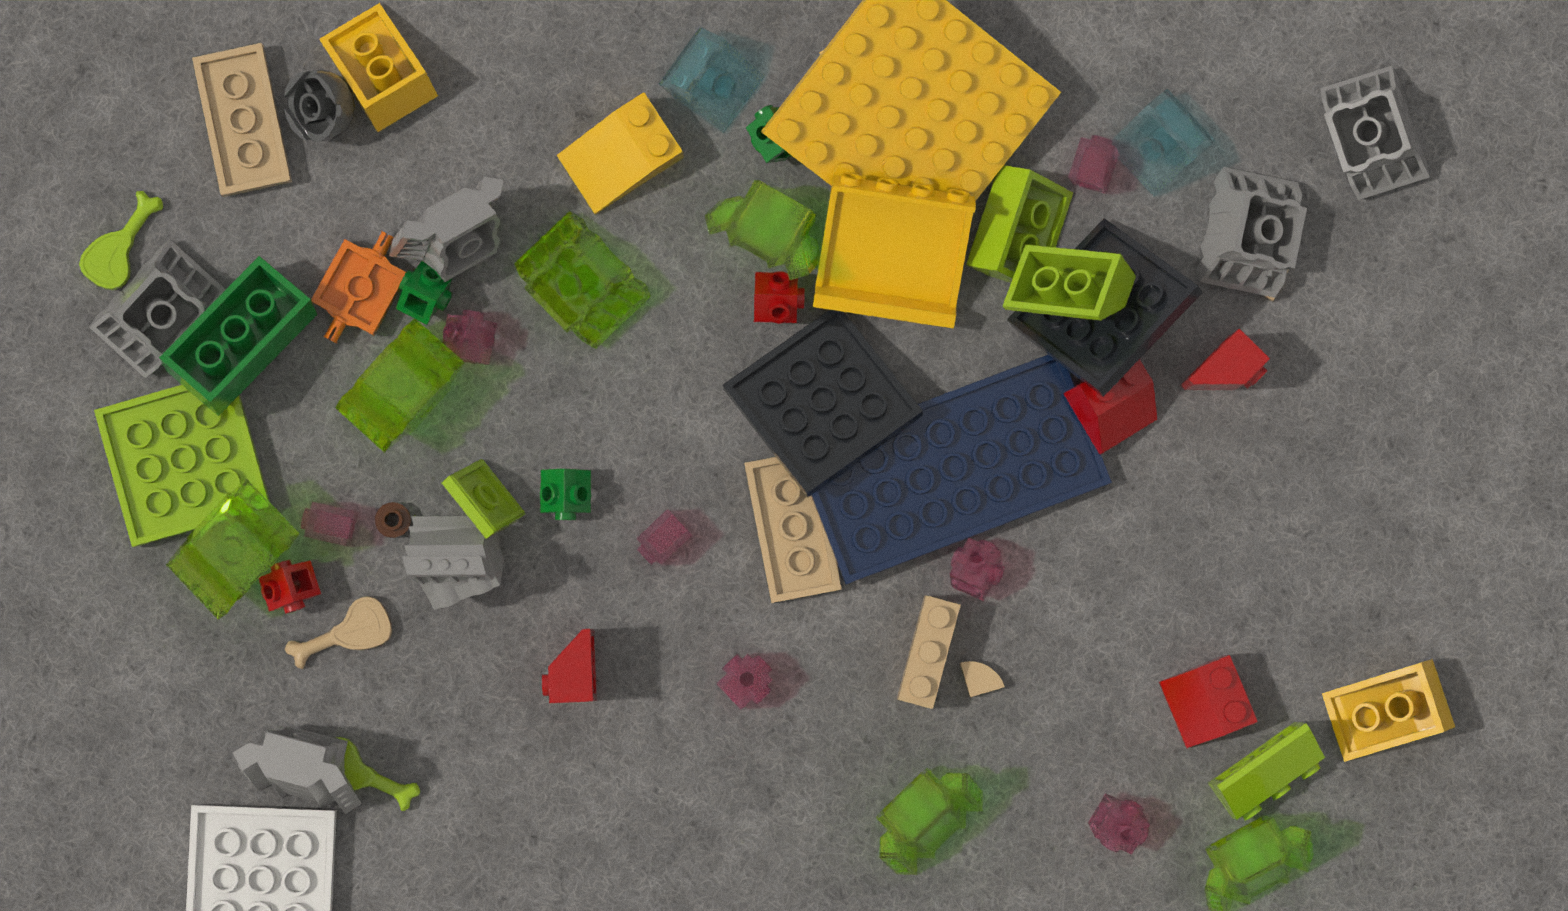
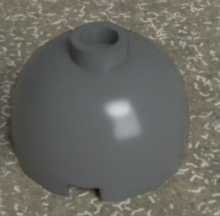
(319, 105)

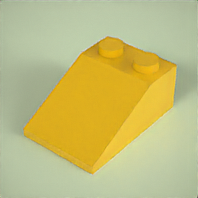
(379, 67)
(620, 153)
(1388, 710)

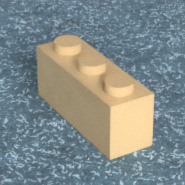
(928, 652)

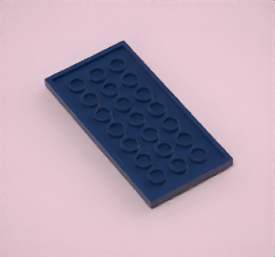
(961, 470)

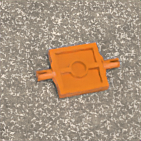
(359, 287)

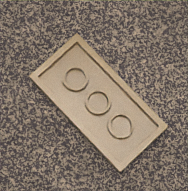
(242, 120)
(790, 534)

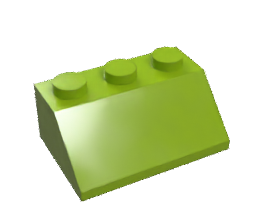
(1018, 213)
(1069, 283)
(1268, 771)

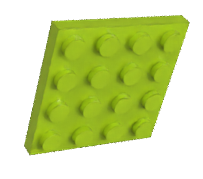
(175, 460)

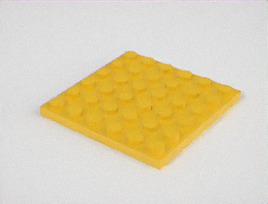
(912, 100)

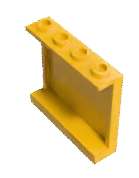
(893, 250)

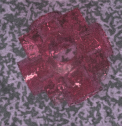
(470, 336)
(976, 568)
(735, 690)
(1119, 824)

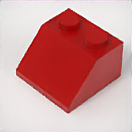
(1229, 366)
(1120, 412)
(573, 672)
(1208, 701)

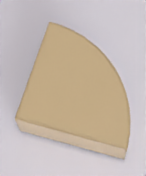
(980, 678)

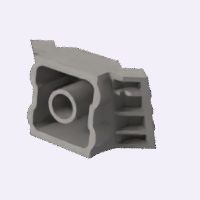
(1374, 133)
(453, 231)
(1252, 232)
(156, 307)
(452, 559)
(300, 766)

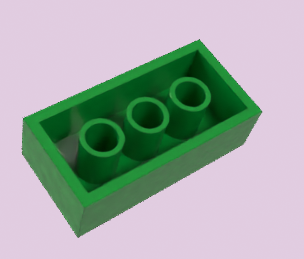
(238, 335)

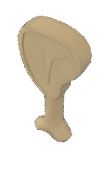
(363, 628)

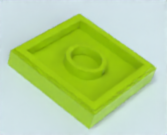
(483, 498)

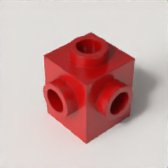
(777, 298)
(289, 586)

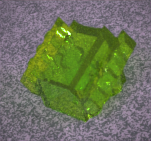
(768, 227)
(581, 281)
(401, 386)
(232, 548)
(925, 818)
(1254, 861)

